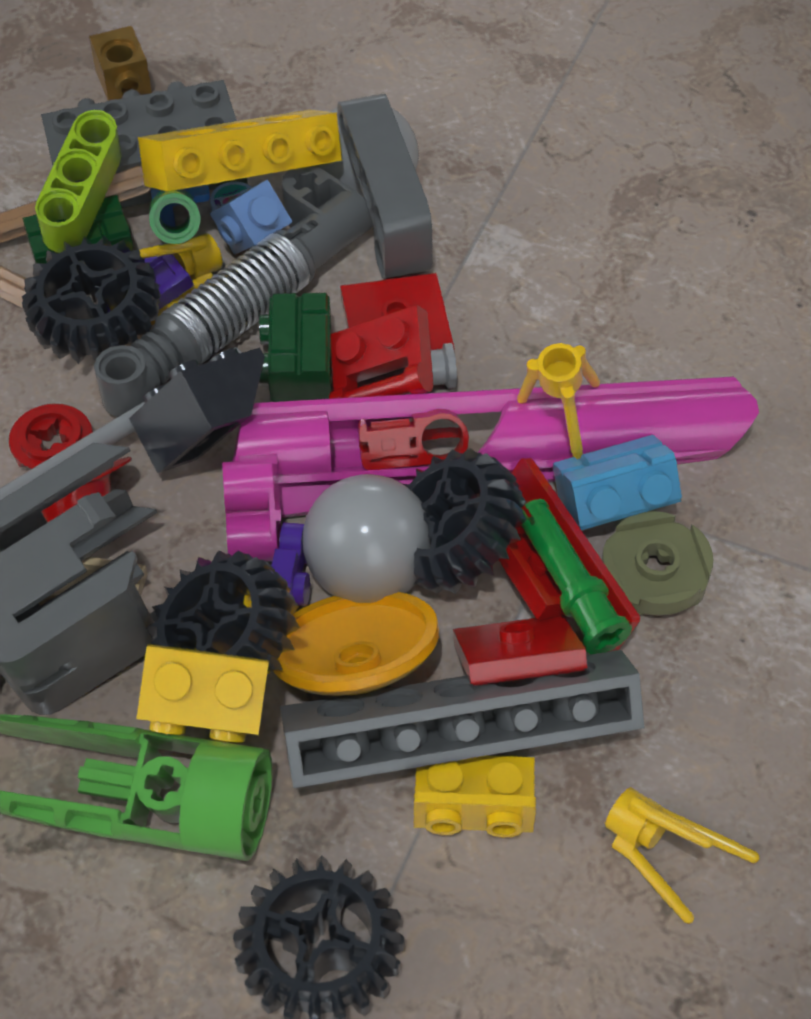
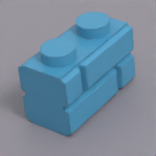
(618, 481)

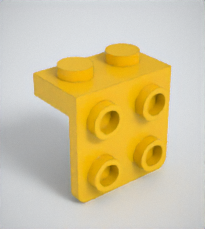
(202, 692)

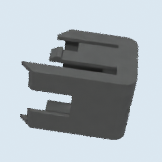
(94, 626)

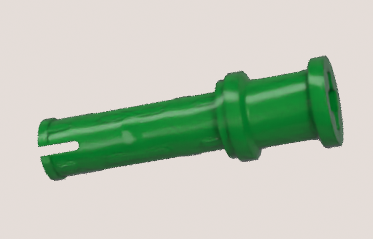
(582, 595)

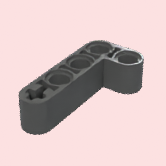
(388, 185)

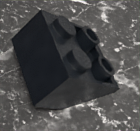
(197, 407)

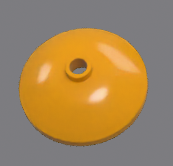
(358, 646)

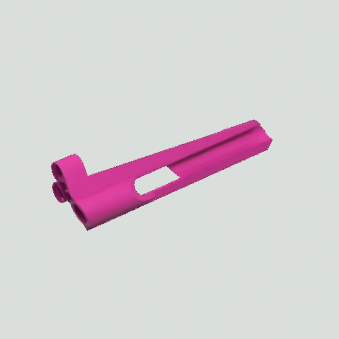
(304, 446)

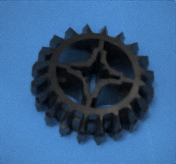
(68, 318)
(465, 530)
(210, 614)
(274, 920)

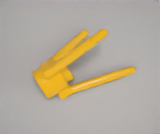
(197, 256)
(560, 376)
(643, 822)

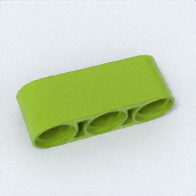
(79, 160)

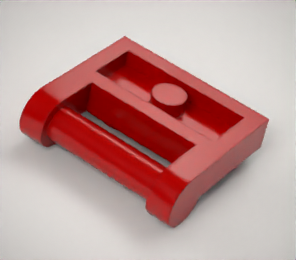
(379, 348)

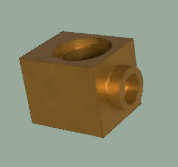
(120, 62)

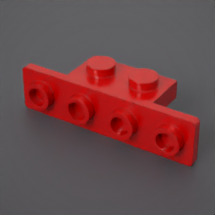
(528, 569)

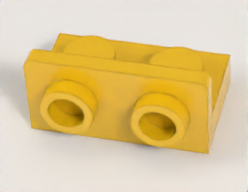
(476, 795)

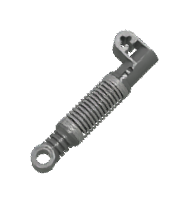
(324, 222)

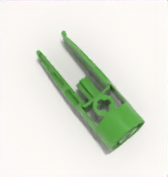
(218, 802)

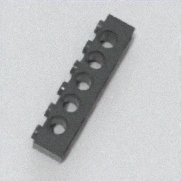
(458, 720)

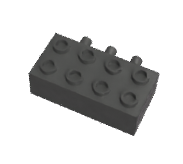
(148, 115)

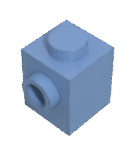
(250, 217)

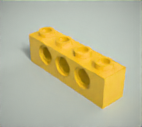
(239, 149)

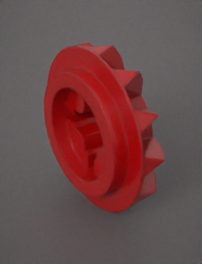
(42, 424)

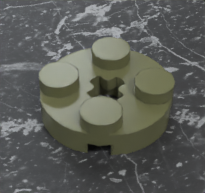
(666, 590)

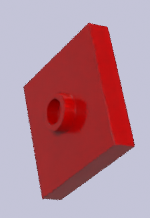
(379, 298)
(519, 650)

